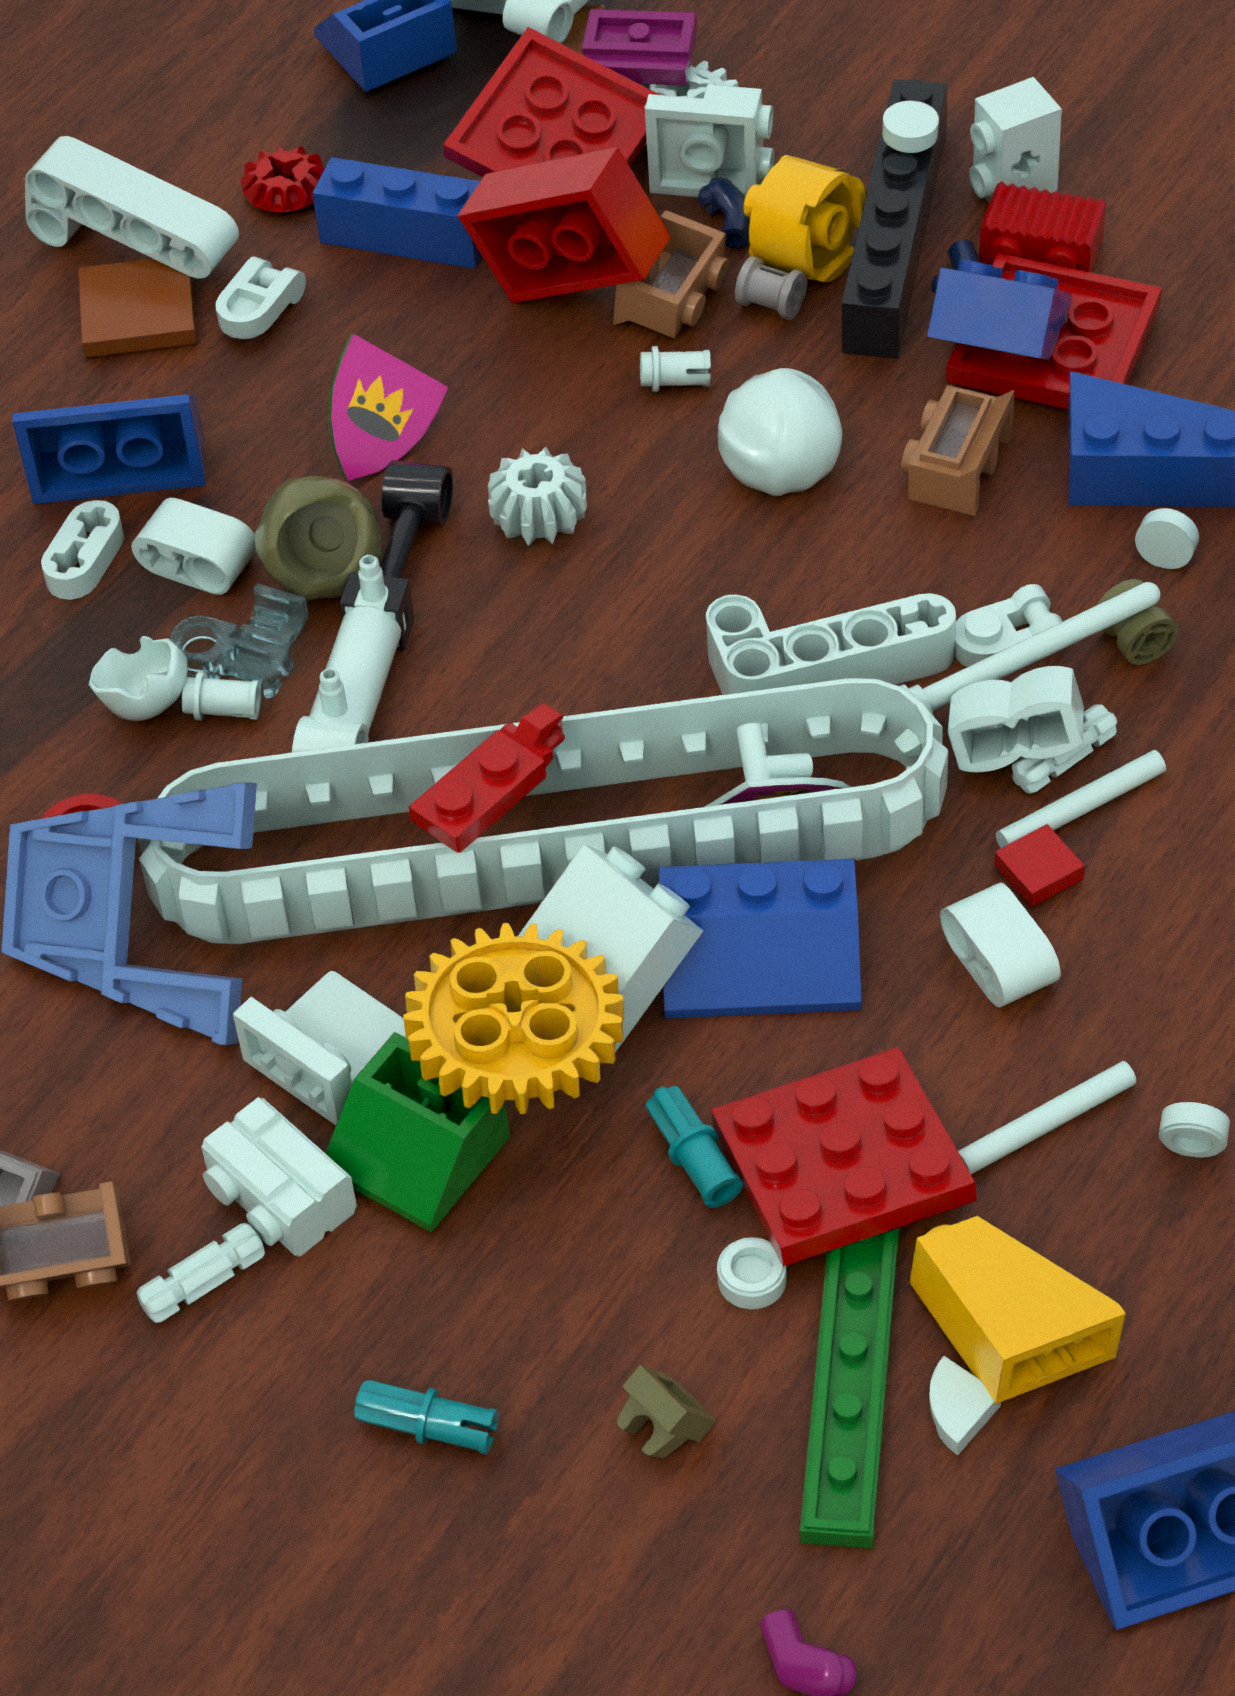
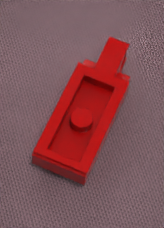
(489, 780)

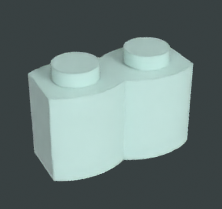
(1027, 718)

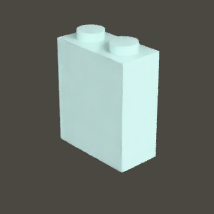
(624, 920)

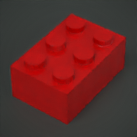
(564, 225)

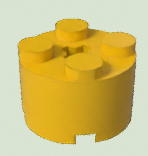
(805, 218)

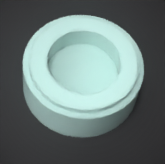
(910, 126)
(1167, 538)
(1194, 1129)
(751, 1273)

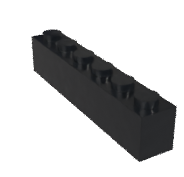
(892, 234)

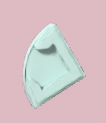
(958, 1404)

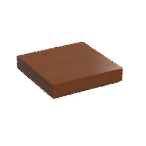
(135, 307)

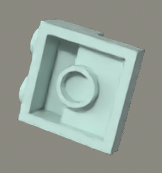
(708, 140)

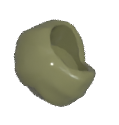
(316, 535)

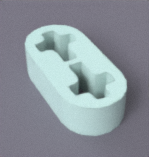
(72, 545)

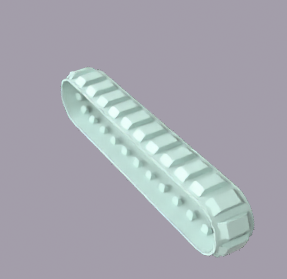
(525, 865)

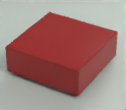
(1039, 865)

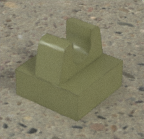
(669, 1406)

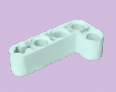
(91, 188)
(879, 642)

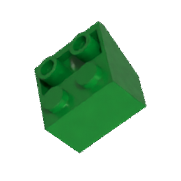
(411, 1142)

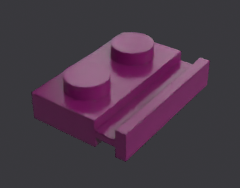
(642, 44)

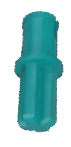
(693, 1146)
(425, 1415)

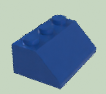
(394, 212)
(111, 448)
(769, 939)
(1156, 1520)

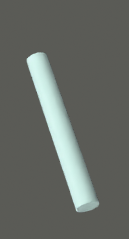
(1086, 798)
(1047, 1117)

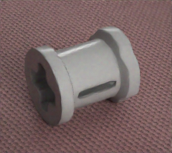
(770, 287)

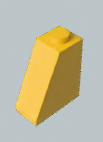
(1011, 1309)

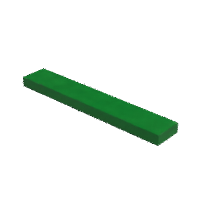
(850, 1393)

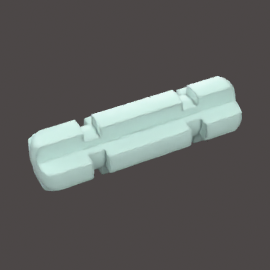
(1034, 773)
(200, 1272)

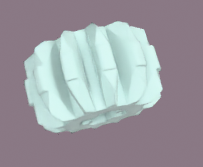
(537, 496)

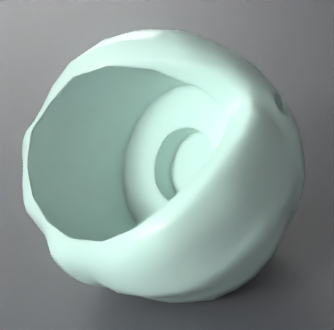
(780, 432)

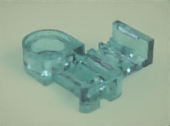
(261, 648)

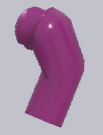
(803, 1665)

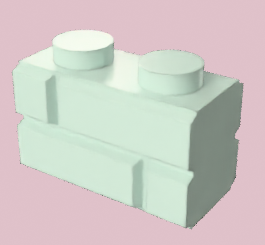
(277, 1177)

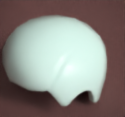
(141, 682)

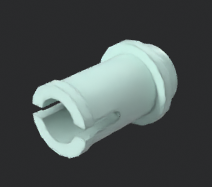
(674, 368)
(221, 697)

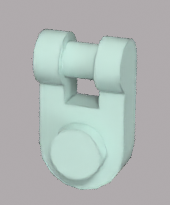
(257, 298)
(993, 626)

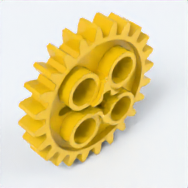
(514, 1018)

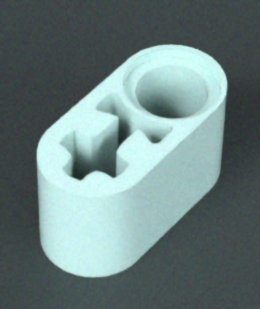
(194, 546)
(1000, 944)

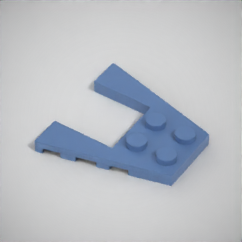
(74, 898)

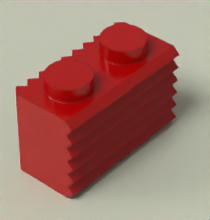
(1042, 227)

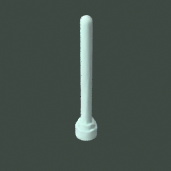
(1040, 645)

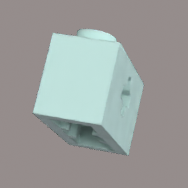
(1015, 139)

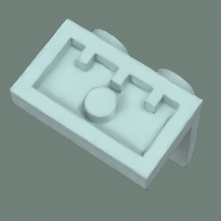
(317, 1042)

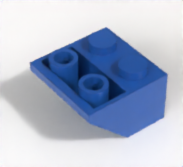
(388, 38)
(998, 313)

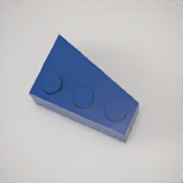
(1147, 447)

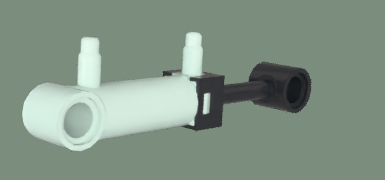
(375, 612)

